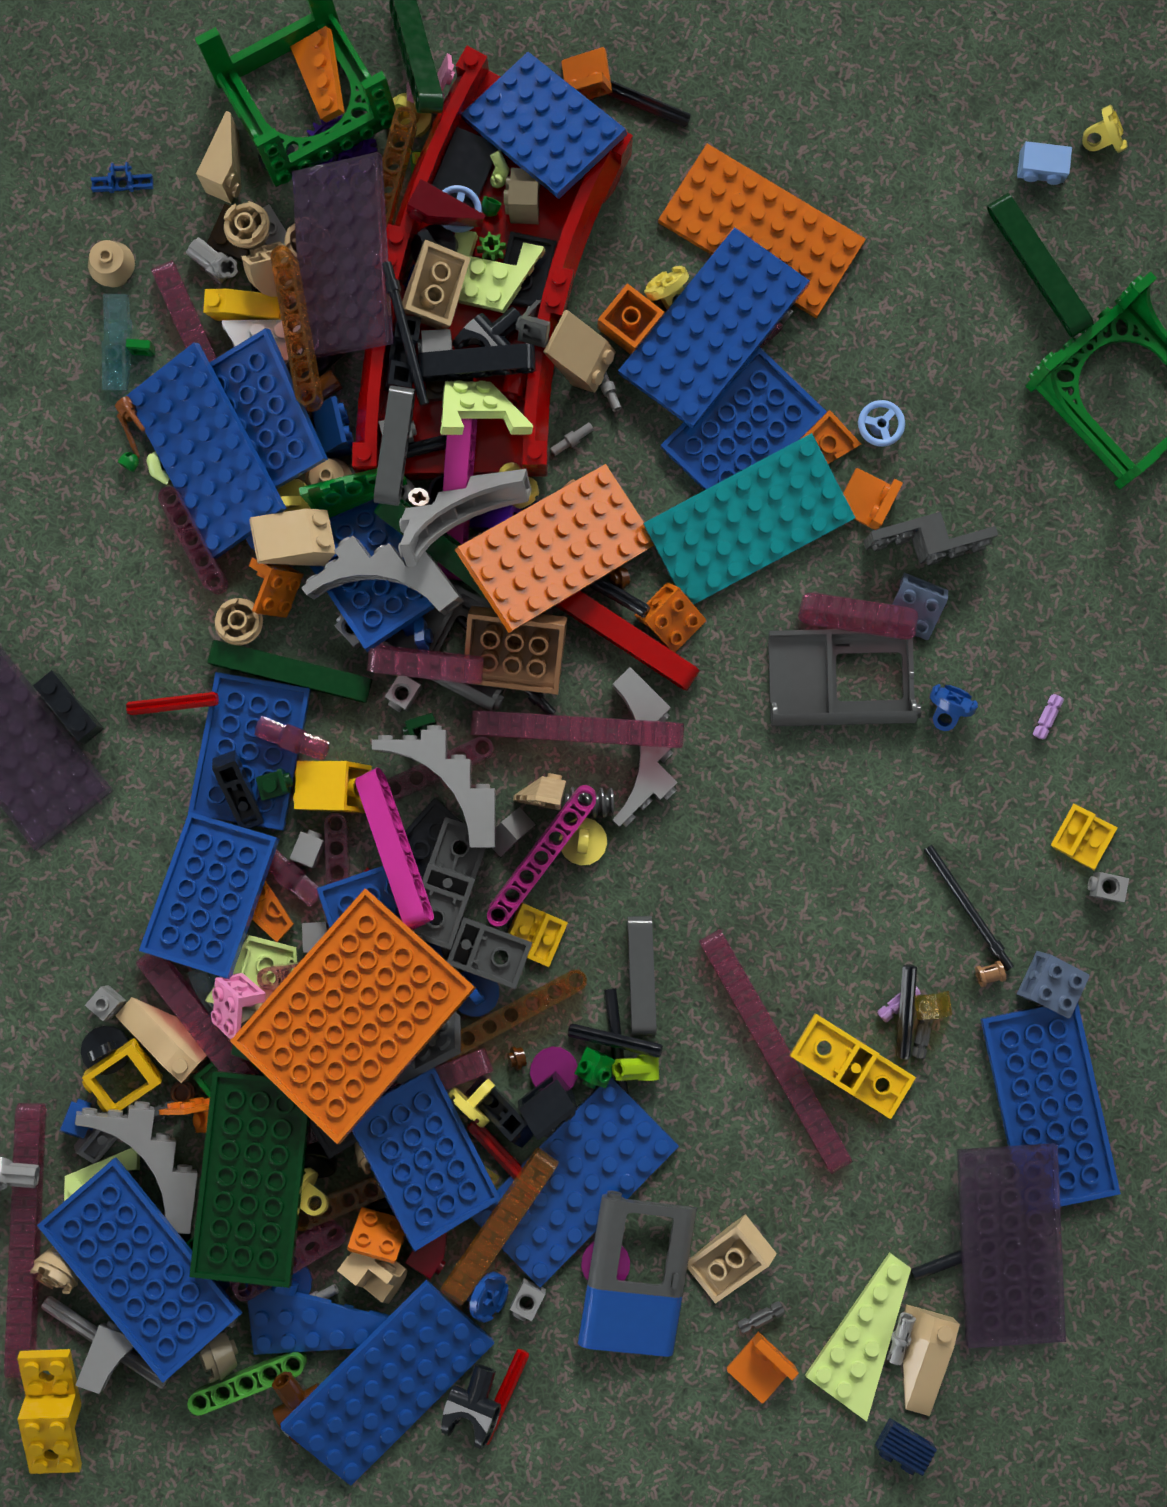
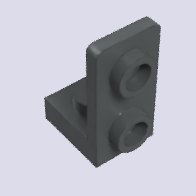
(532, 329)

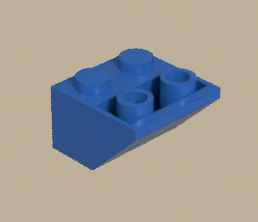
(332, 428)

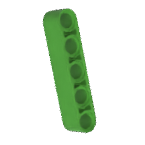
(238, 1389)

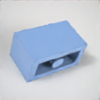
(1044, 162)

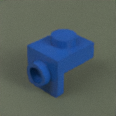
(421, 632)

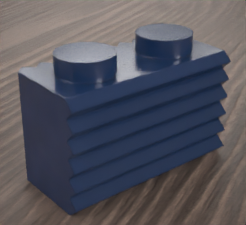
(905, 1447)

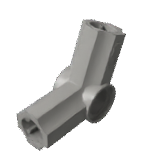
(216, 264)
(18, 1174)

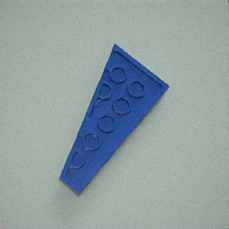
(307, 1323)

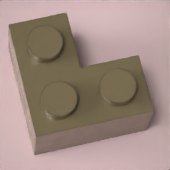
(522, 197)

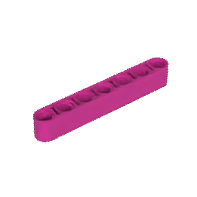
(457, 472)
(394, 849)
(536, 866)

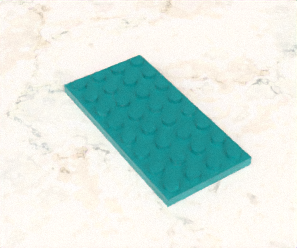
(749, 520)

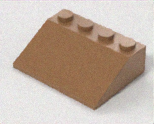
(520, 659)

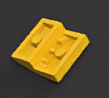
(1084, 836)
(540, 929)

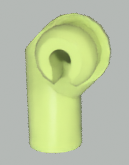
(500, 171)

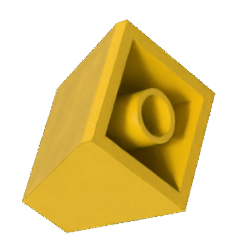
(328, 786)

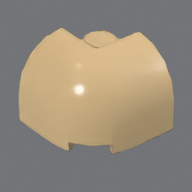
(259, 269)
(374, 1275)

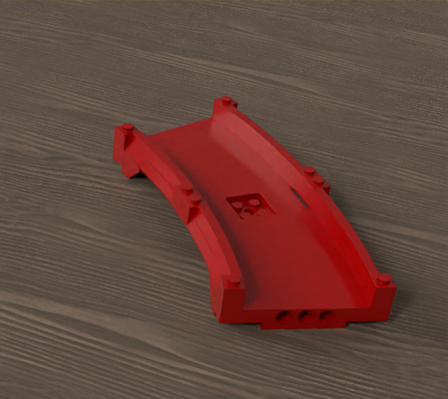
(562, 220)

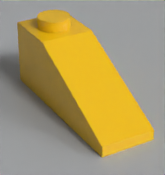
(240, 305)

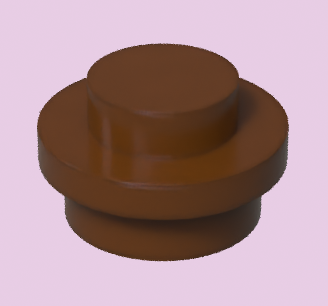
(620, 577)
(516, 1058)
(182, 1092)

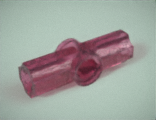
(292, 738)
(293, 879)

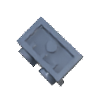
(925, 599)
(1053, 984)

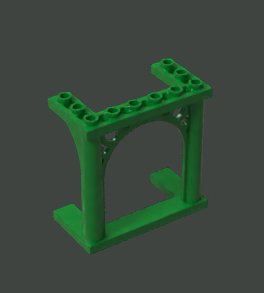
(321, 147)
(1137, 312)

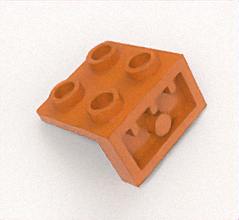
(588, 73)
(870, 497)
(277, 589)
(672, 616)
(198, 1106)
(376, 1235)
(761, 1367)

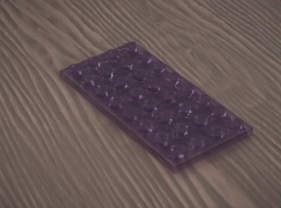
(342, 253)
(42, 769)
(1011, 1245)

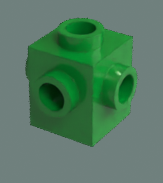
(595, 1068)

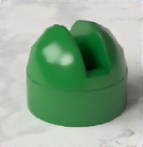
(490, 206)
(129, 461)

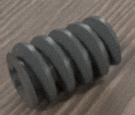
(604, 801)

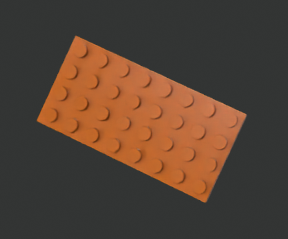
(729, 195)
(555, 547)

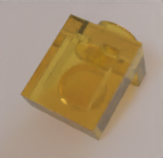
(933, 1005)

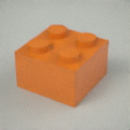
(629, 319)

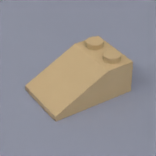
(221, 164)
(435, 285)
(579, 352)
(293, 537)
(731, 1259)

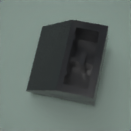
(548, 1106)

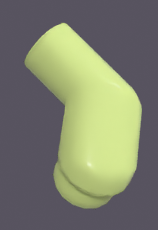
(155, 469)

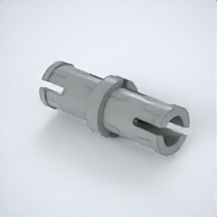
(901, 1338)

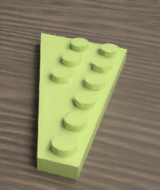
(857, 1349)

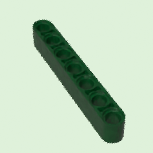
(416, 56)
(1040, 265)
(441, 550)
(289, 671)

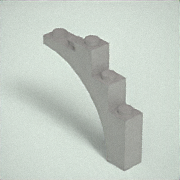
(483, 493)
(388, 565)
(431, 751)
(651, 777)
(135, 1129)
(105, 1355)

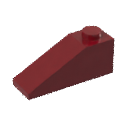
(440, 208)
(429, 1257)

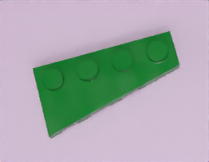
(342, 492)

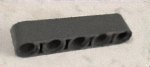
(394, 445)
(641, 975)

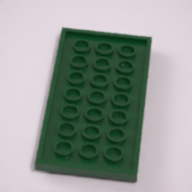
(249, 1183)

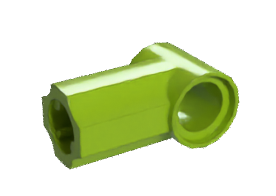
(641, 1068)

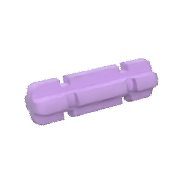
(1048, 716)
(886, 1013)

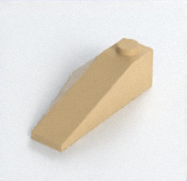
(543, 792)
(163, 1037)
(927, 1357)

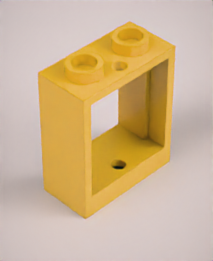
(141, 1061)

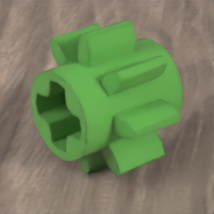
(491, 240)

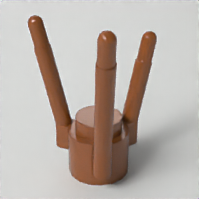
(127, 412)

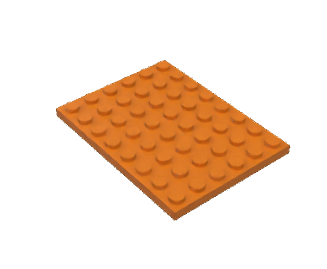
(352, 1015)

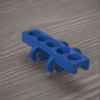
(111, 178)

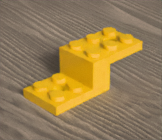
(852, 1066)
(49, 1411)

